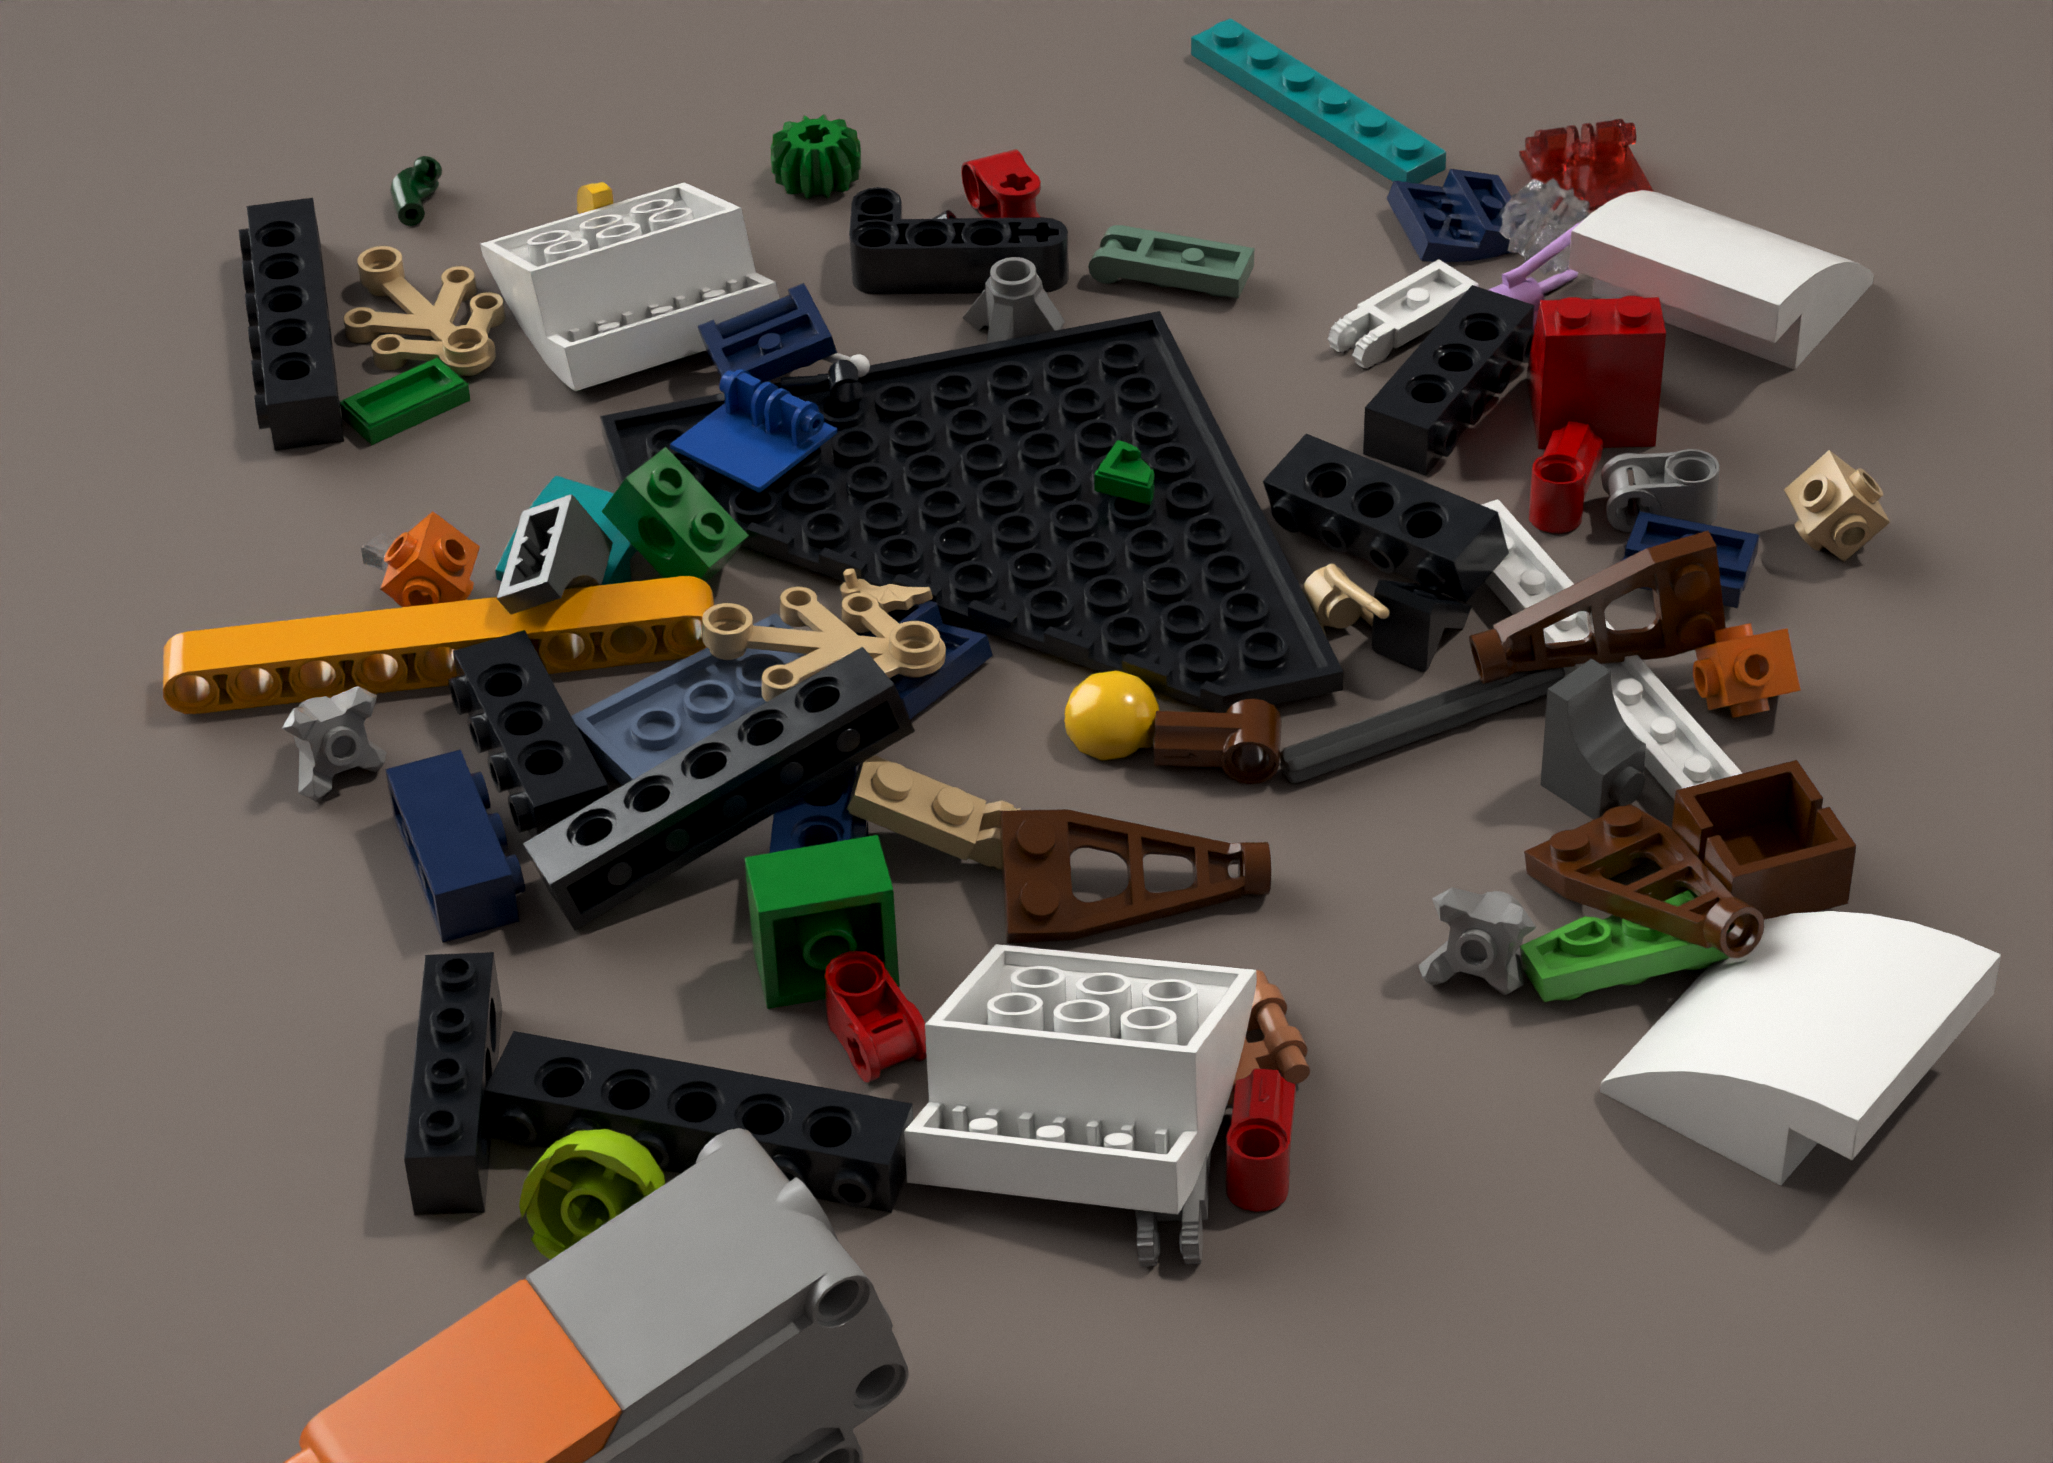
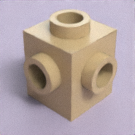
(1836, 506)

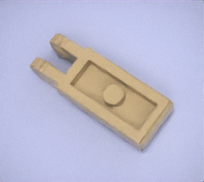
(928, 811)

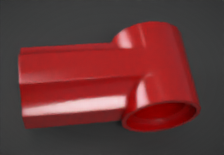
(1563, 478)
(1260, 1141)

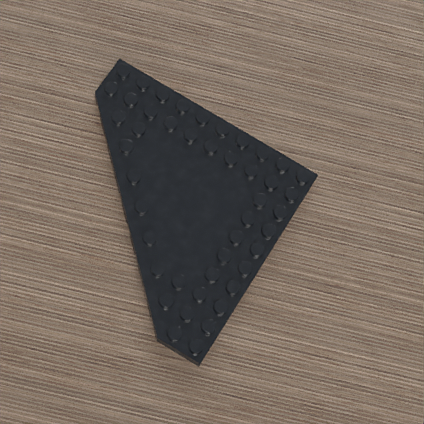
(982, 486)

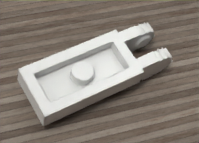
(1399, 313)

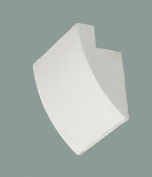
(1717, 274)
(628, 282)
(1806, 1037)
(1080, 1077)

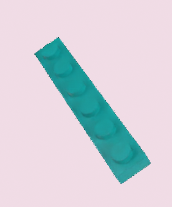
(1318, 103)

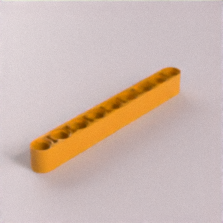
(416, 644)

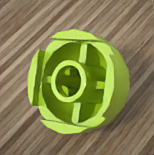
(584, 1185)

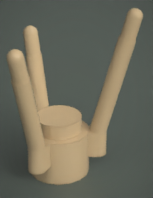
(1338, 600)

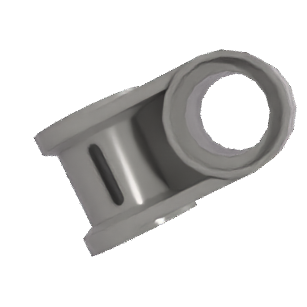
(1664, 484)

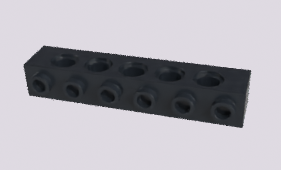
(290, 325)
(719, 787)
(831, 1139)

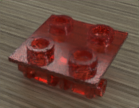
(1596, 165)

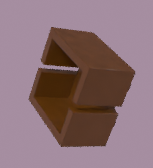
(1768, 839)

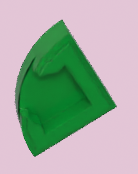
(1125, 474)

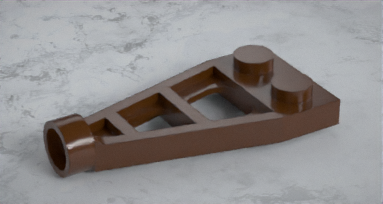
(1685, 601)
(1584, 858)
(1039, 883)

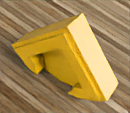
(593, 197)

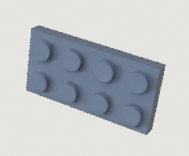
(675, 708)

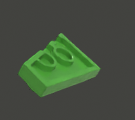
(1608, 953)

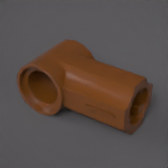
(1239, 741)

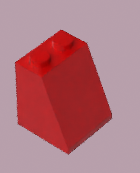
(1598, 368)

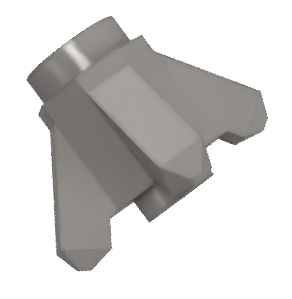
(1014, 303)
(332, 739)
(1481, 938)

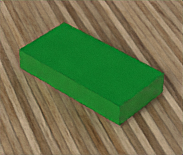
(404, 401)

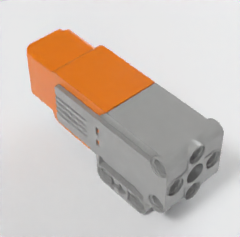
(672, 1334)

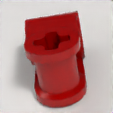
(1001, 186)
(871, 1015)

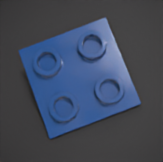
(755, 432)

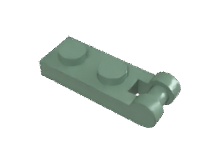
(1172, 261)

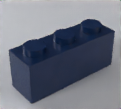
(455, 845)

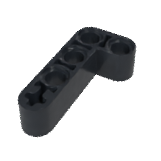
(945, 254)

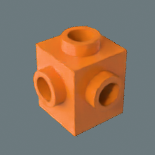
(430, 564)
(1745, 669)

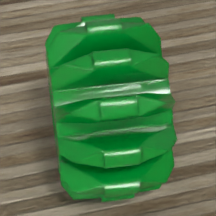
(815, 156)

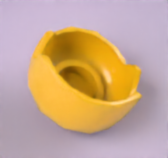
(1111, 715)

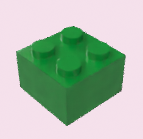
(815, 907)

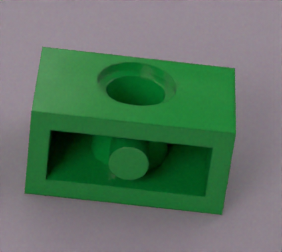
(674, 520)

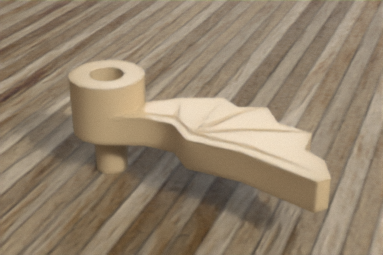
(889, 596)

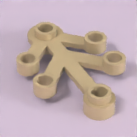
(461, 348)
(902, 648)

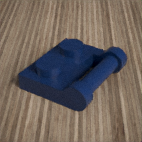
(770, 337)

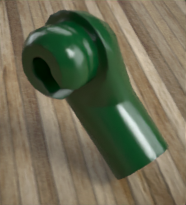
(413, 187)

